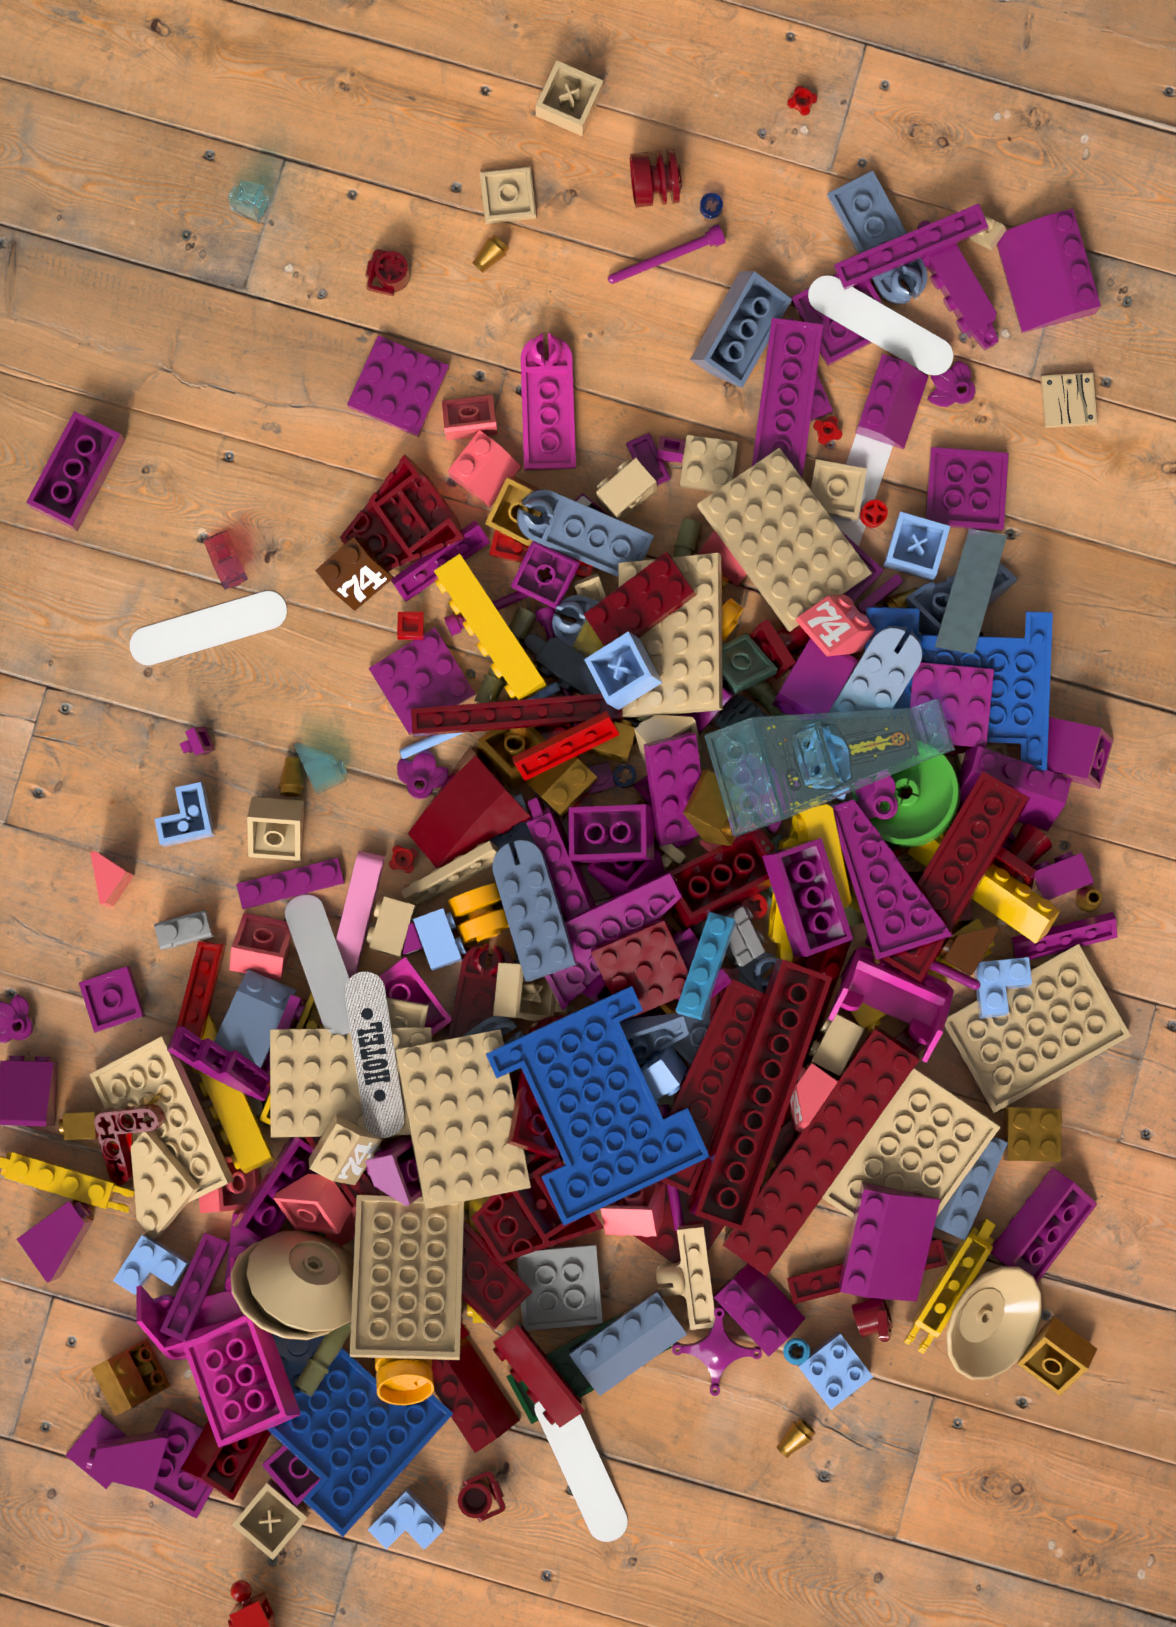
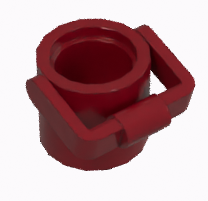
(390, 270)
(873, 1317)
(477, 1497)

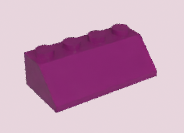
(1044, 788)
(807, 898)
(262, 1214)
(1043, 1225)

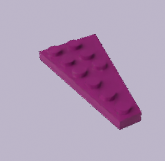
(889, 899)
(606, 922)

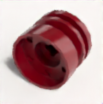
(655, 178)

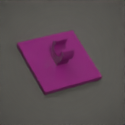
(99, 1430)

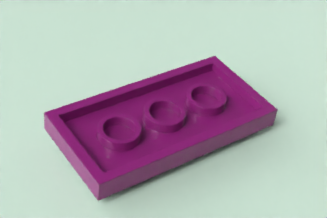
(672, 776)

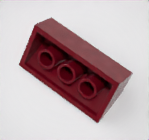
(720, 879)
(539, 1375)
(473, 1397)
(223, 1467)

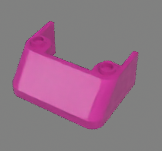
(898, 995)
(215, 1312)

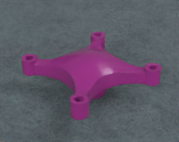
(717, 1350)

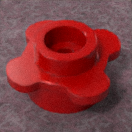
(802, 93)
(823, 436)
(399, 852)

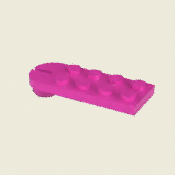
(547, 405)

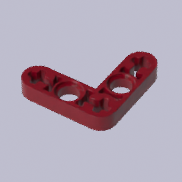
(120, 1129)

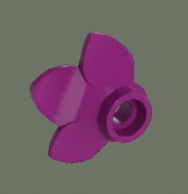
(949, 384)
(422, 770)
(874, 794)
(11, 1015)

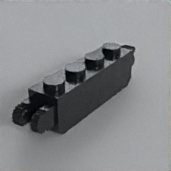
(564, 664)

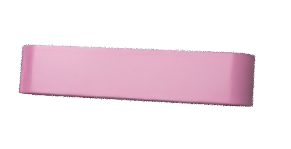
(359, 908)

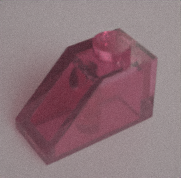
(225, 560)

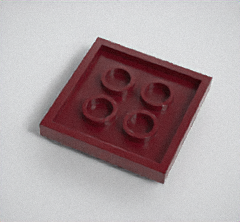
(647, 962)
(666, 1241)

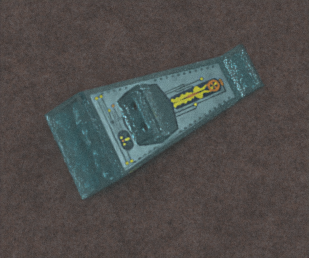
(771, 774)

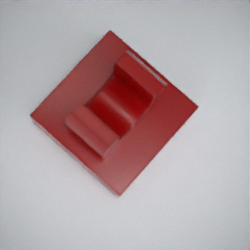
(410, 626)

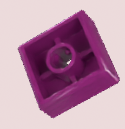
(528, 577)

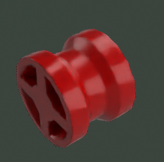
(877, 511)
(753, 906)

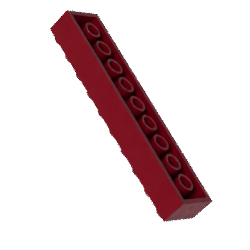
(760, 1095)
(822, 1149)

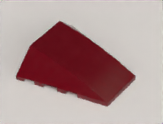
(405, 518)
(465, 812)
(527, 1218)

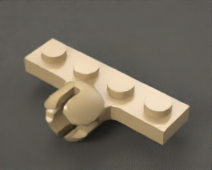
(690, 1277)

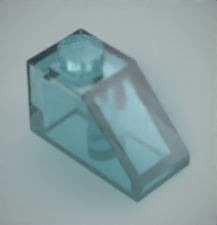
(249, 200)
(321, 768)

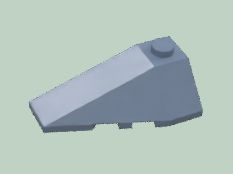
(653, 1033)

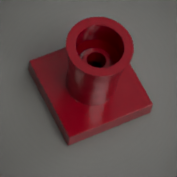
(779, 644)
(1023, 853)

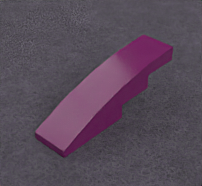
(224, 1066)

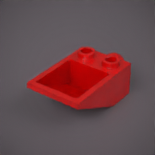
(250, 1611)

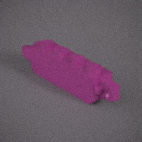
(962, 293)
(565, 874)

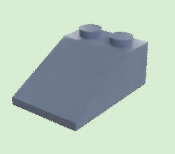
(251, 1015)

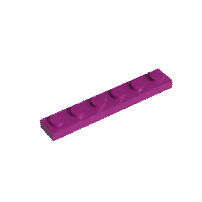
(911, 246)

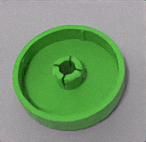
(926, 812)

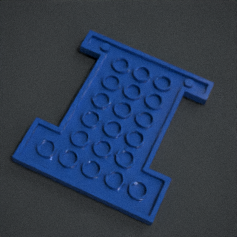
(1019, 681)
(598, 1108)
(350, 1434)

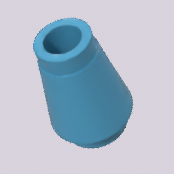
(793, 1343)

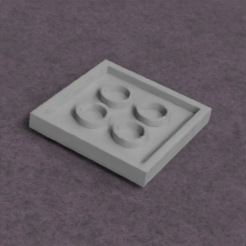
(562, 1287)

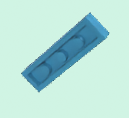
(705, 966)

